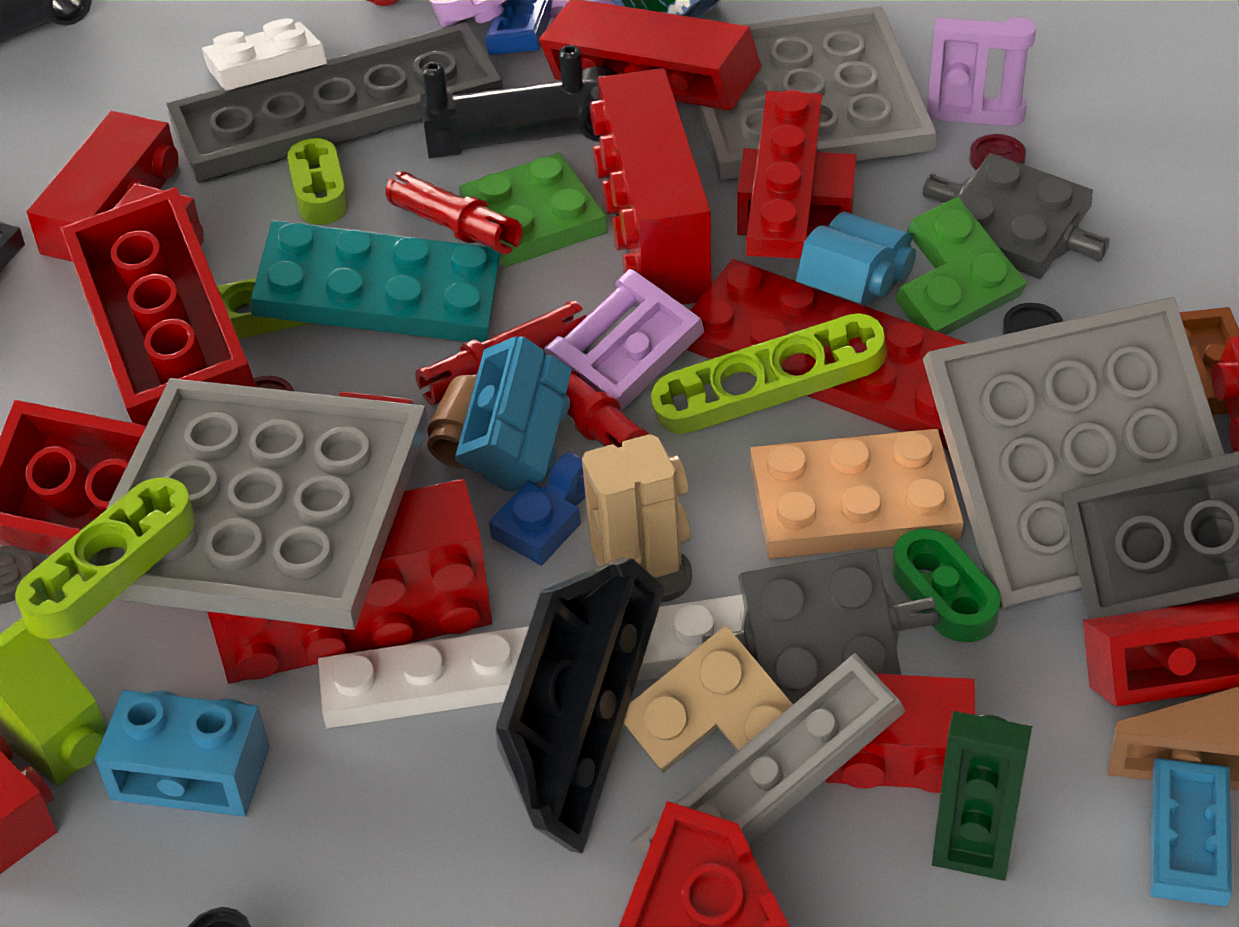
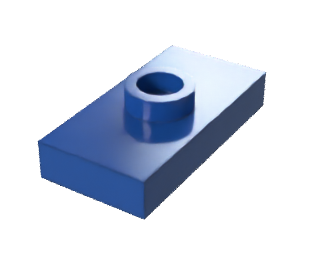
(518, 26)

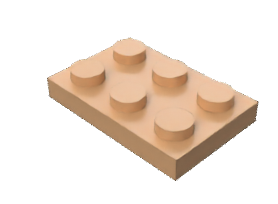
(853, 492)

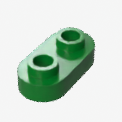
(953, 583)

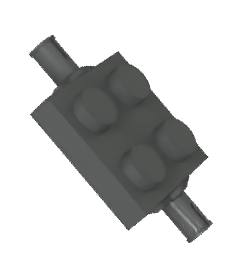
(1025, 212)
(818, 614)

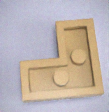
(706, 691)

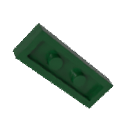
(980, 794)

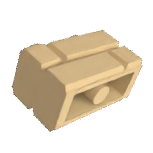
(636, 504)

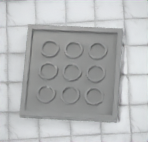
(863, 80)
(1060, 415)
(283, 498)

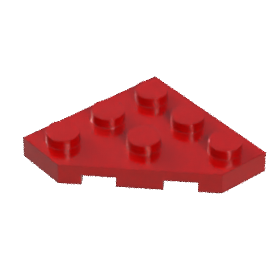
(700, 877)

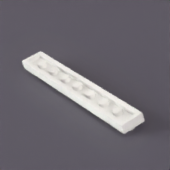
(480, 666)

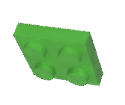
(547, 203)

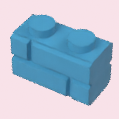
(514, 414)

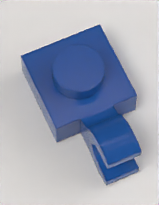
(542, 518)

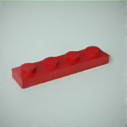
(784, 174)

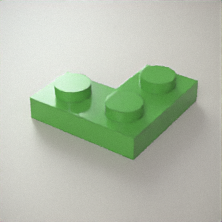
(968, 273)

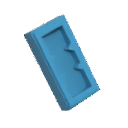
(1190, 832)

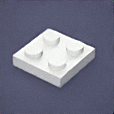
(254, 58)

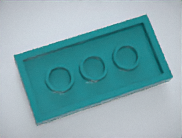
(376, 282)

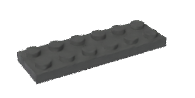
(328, 102)

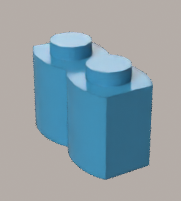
(856, 258)

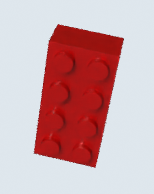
(652, 184)
(154, 301)
(58, 472)
(423, 588)

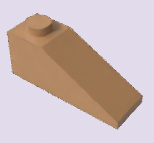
(1190, 731)

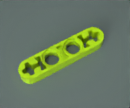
(772, 383)

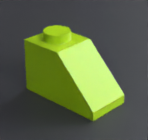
(45, 707)

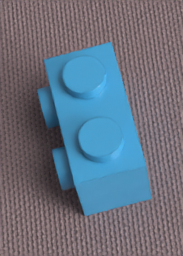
(183, 752)

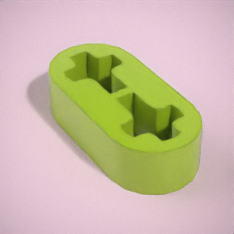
(313, 181)

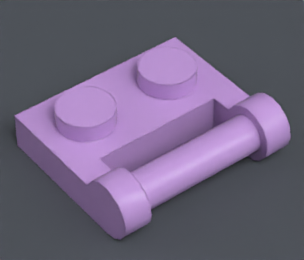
(961, 67)
(637, 347)

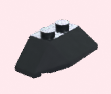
(575, 693)

